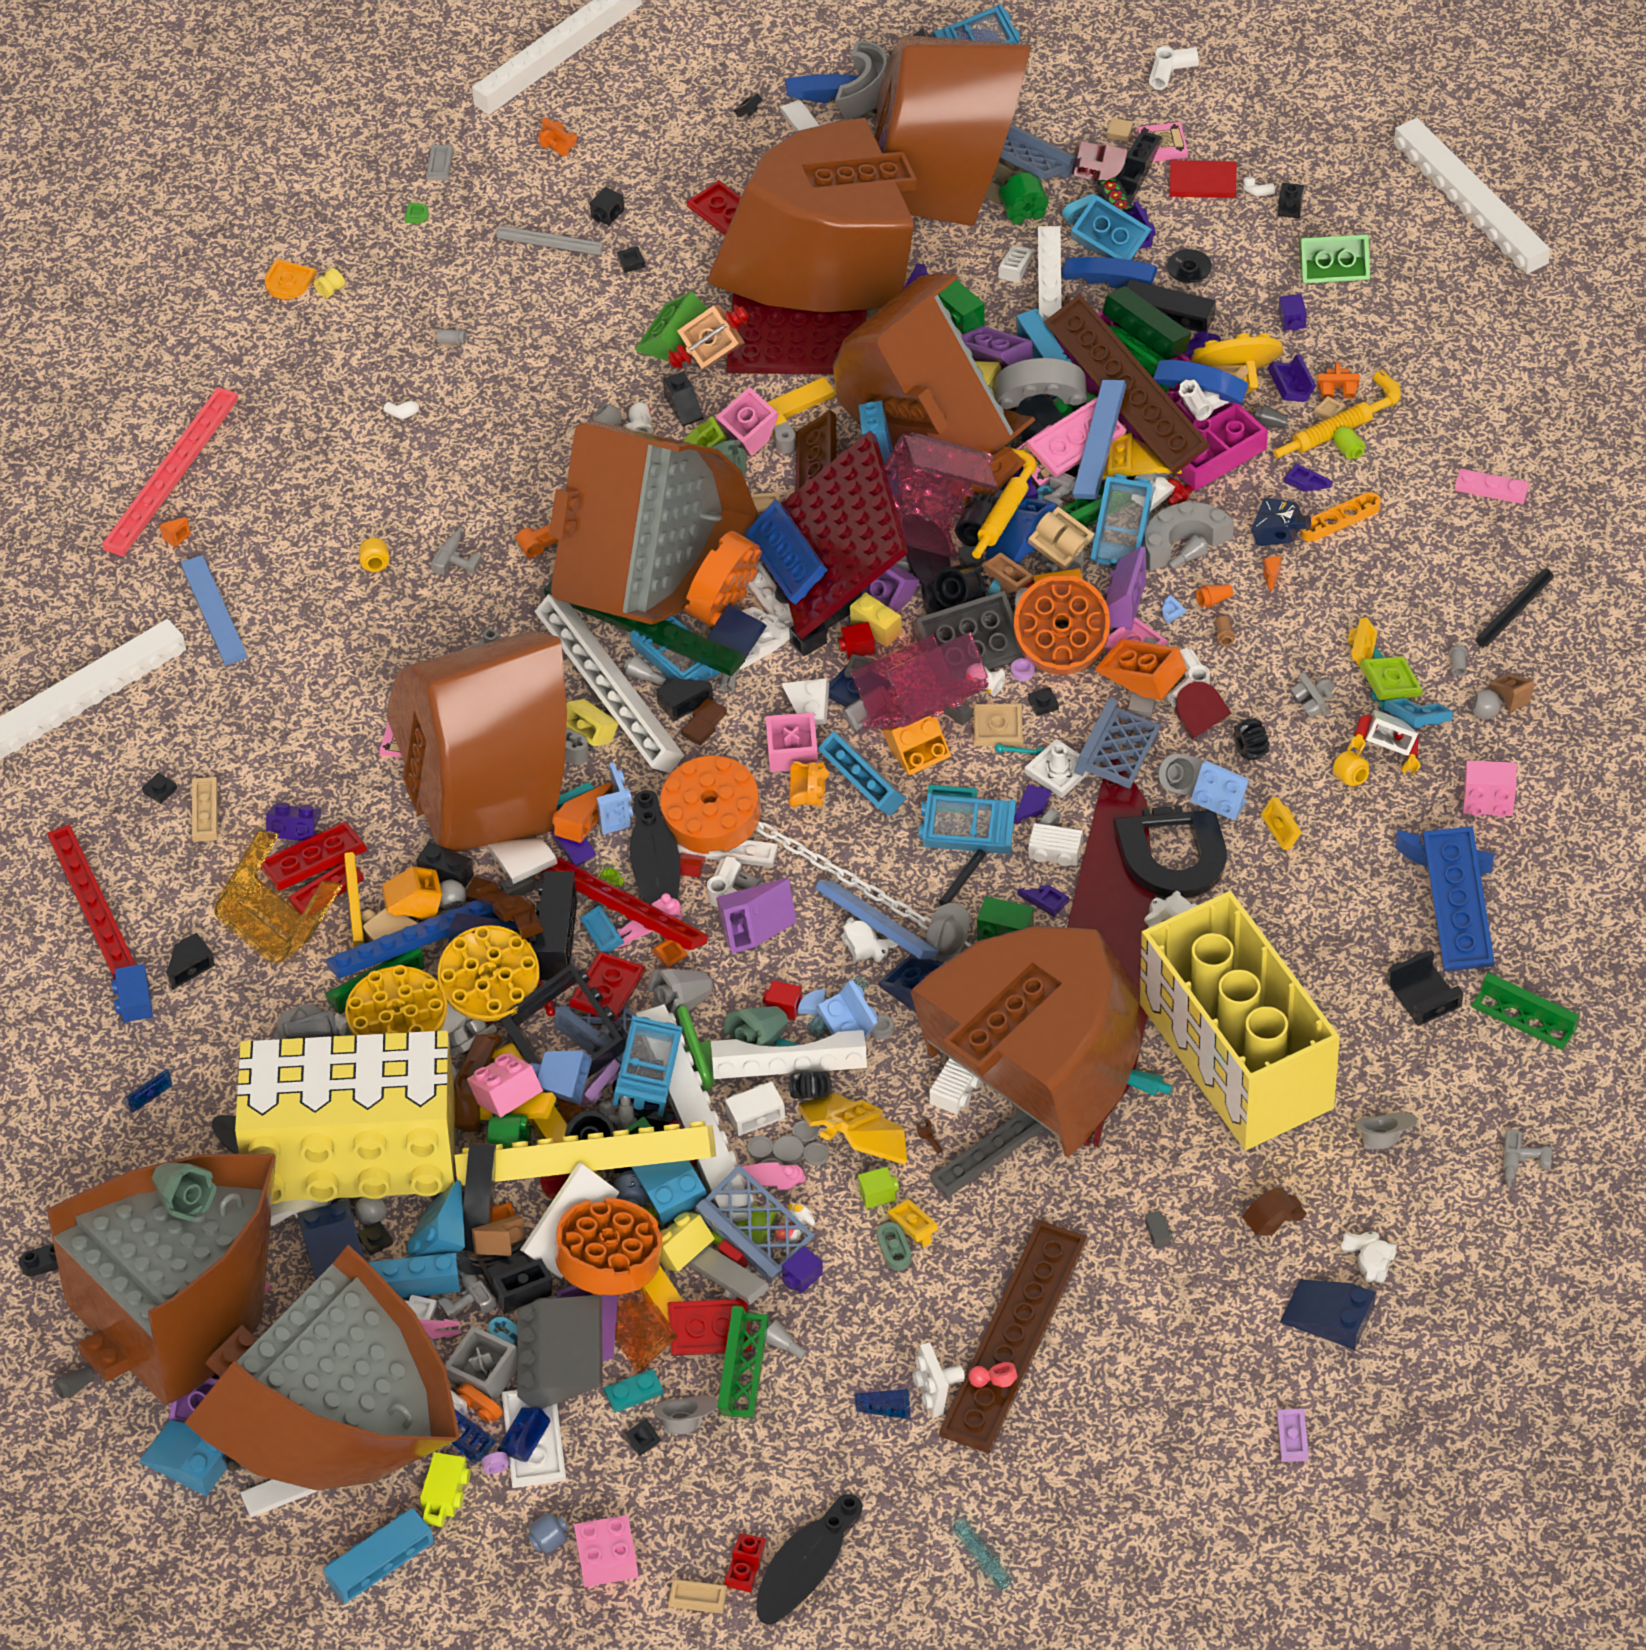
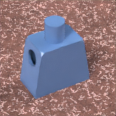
(564, 1074)

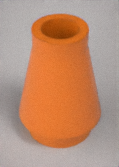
(1213, 594)

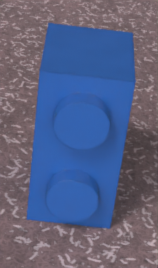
(133, 993)

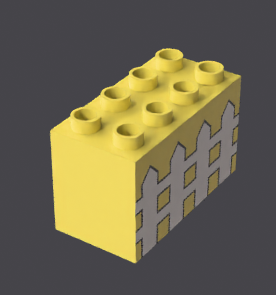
(1238, 1020)
(350, 1114)

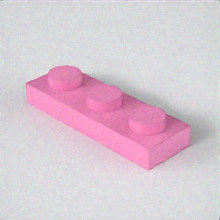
(1492, 486)

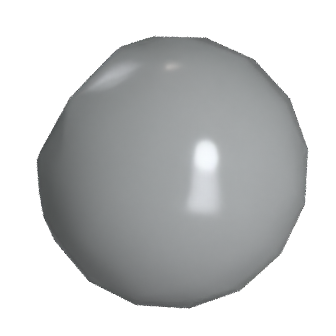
(608, 414)
(1486, 704)
(452, 894)
(370, 1210)

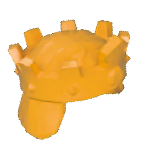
(807, 784)

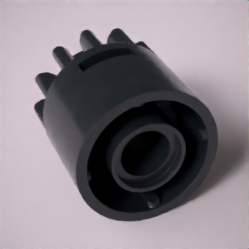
(973, 517)
(959, 584)

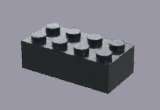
(558, 917)

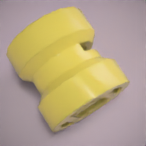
(329, 283)

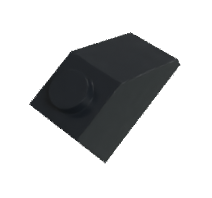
(682, 398)
(683, 696)
(189, 960)

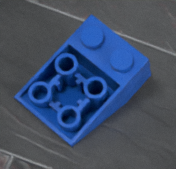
(1021, 526)

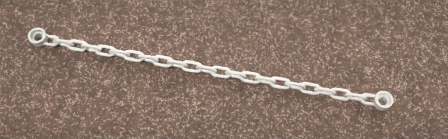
(840, 874)

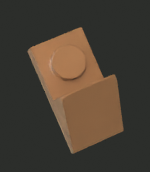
(1007, 573)
(1515, 690)
(498, 1236)

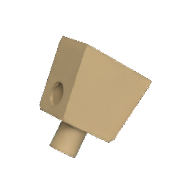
(382, 924)

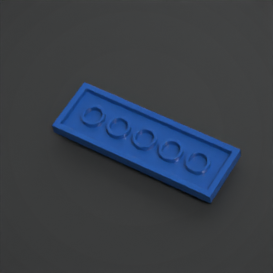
(786, 552)
(1458, 899)

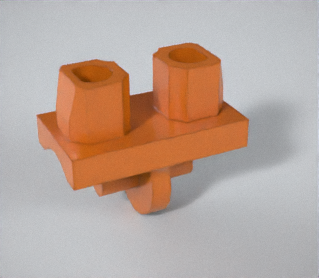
(554, 136)
(1337, 379)

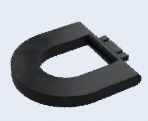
(1165, 881)

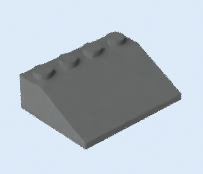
(988, 621)
(559, 1349)

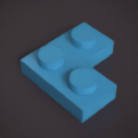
(1416, 715)

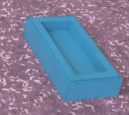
(601, 930)

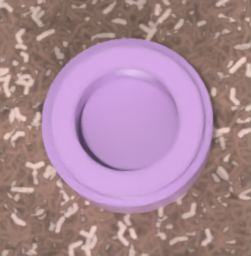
(1022, 669)
(495, 1462)

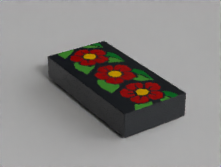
(1114, 193)

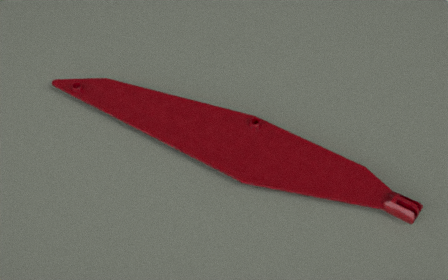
(1108, 895)

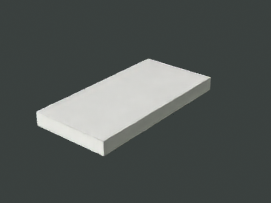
(579, 1187)
(547, 1459)

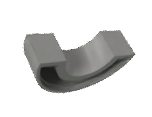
(862, 94)
(1040, 377)
(1183, 522)

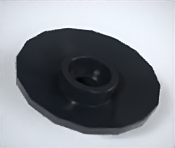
(1189, 266)

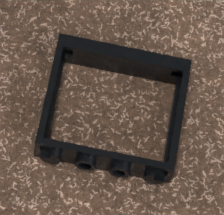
(546, 994)

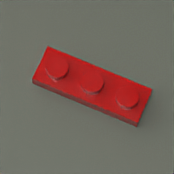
(301, 898)

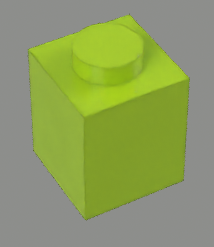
(877, 1187)

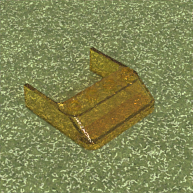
(261, 914)

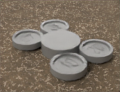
(790, 1149)

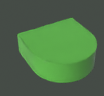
(416, 213)

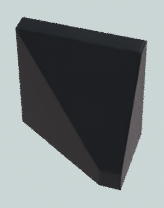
(641, 1437)

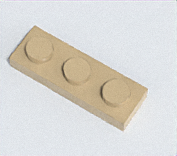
(204, 809)

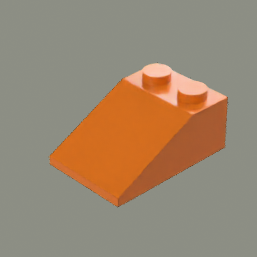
(1143, 667)

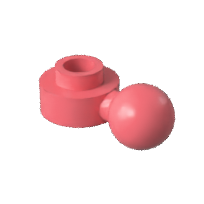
(1000, 1375)

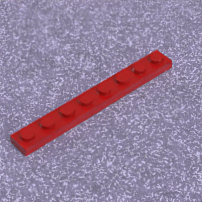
(90, 899)
(633, 908)

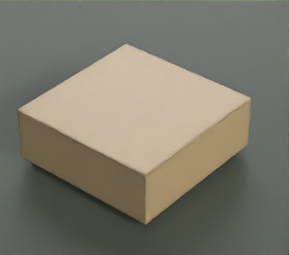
(1119, 129)
(1328, 408)

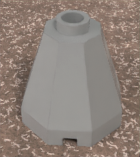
(679, 988)

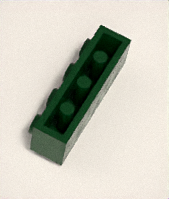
(1146, 323)

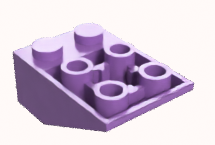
(756, 914)

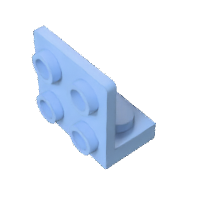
(1220, 790)
(614, 808)
(848, 1011)

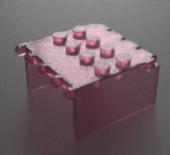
(929, 485)
(919, 681)

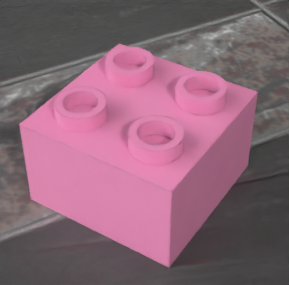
(791, 740)
(1489, 788)
(504, 1084)
(606, 1550)

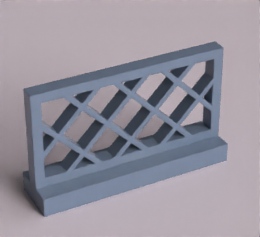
(1036, 154)
(1102, 732)
(583, 1034)
(737, 1238)

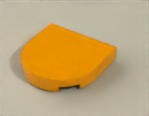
(288, 279)

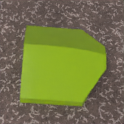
(706, 434)

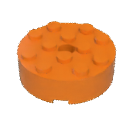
(723, 578)
(1059, 649)
(710, 804)
(608, 1246)

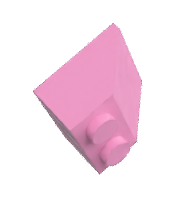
(749, 420)

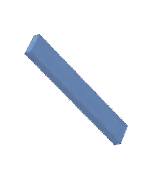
(1099, 439)
(213, 610)
(877, 920)

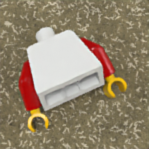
(1389, 733)

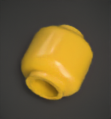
(374, 555)
(1351, 768)

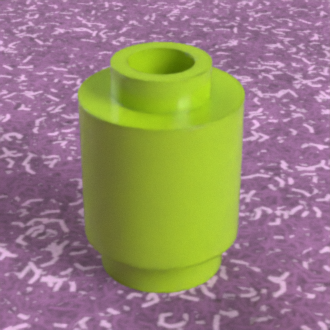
(1349, 442)

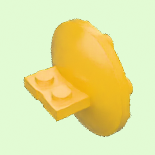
(1243, 350)
(487, 972)
(396, 1002)

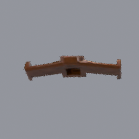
(512, 908)
(466, 1107)

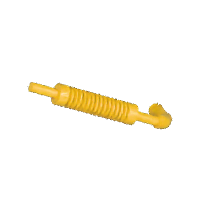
(1350, 418)
(1006, 505)

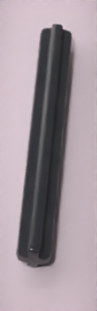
(1514, 608)

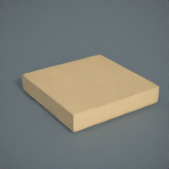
(998, 724)

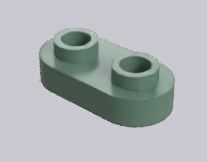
(894, 1248)

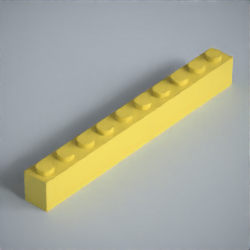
(599, 1152)

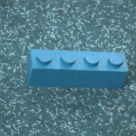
(862, 773)
(421, 1274)
(378, 1555)

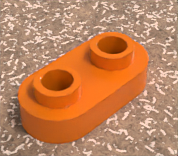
(485, 1407)

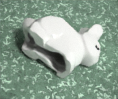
(1165, 909)
(863, 941)
(1374, 1254)

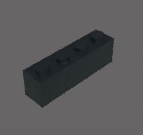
(1186, 309)

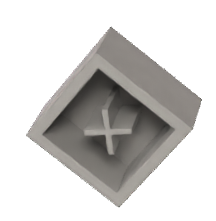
(483, 1362)

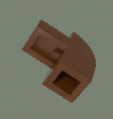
(1271, 1210)

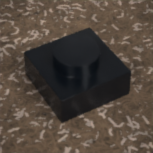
(748, 106)
(631, 259)
(1043, 701)
(159, 788)
(375, 1238)

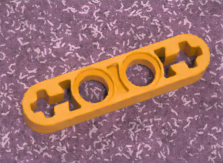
(1342, 520)

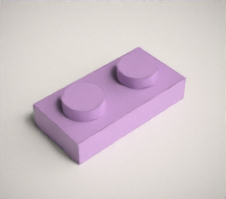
(605, 1076)
(1292, 1435)

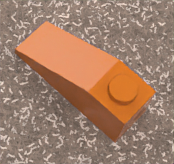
(579, 814)

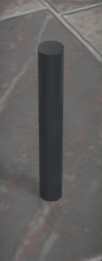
(963, 877)

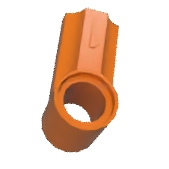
(534, 541)

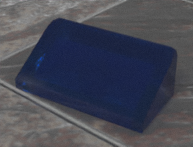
(148, 1091)
(524, 1433)

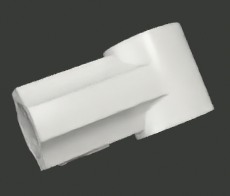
(1167, 60)
(1199, 403)
(1195, 673)
(723, 879)

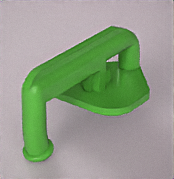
(699, 1051)

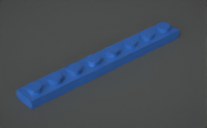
(402, 940)

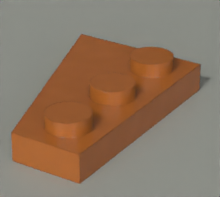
(1003, 468)

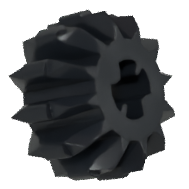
(1251, 739)
(810, 1085)

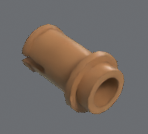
(1225, 634)

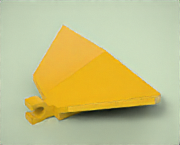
(1132, 458)
(859, 1123)

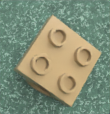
(1060, 537)

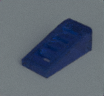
(885, 1403)
(478, 1436)

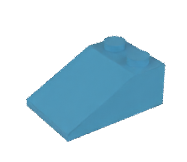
(1109, 230)
(670, 1187)
(440, 1226)
(185, 1458)

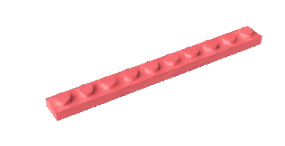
(170, 472)

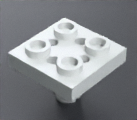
(1057, 762)
(934, 1380)

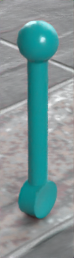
(1000, 748)

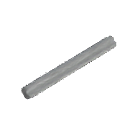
(549, 240)

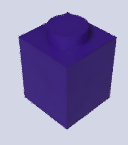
(1292, 312)
(801, 1270)

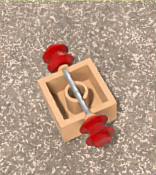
(709, 337)

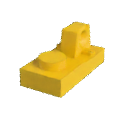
(1363, 640)
(1281, 823)
(913, 1222)

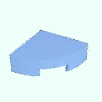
(1172, 609)
(810, 1001)

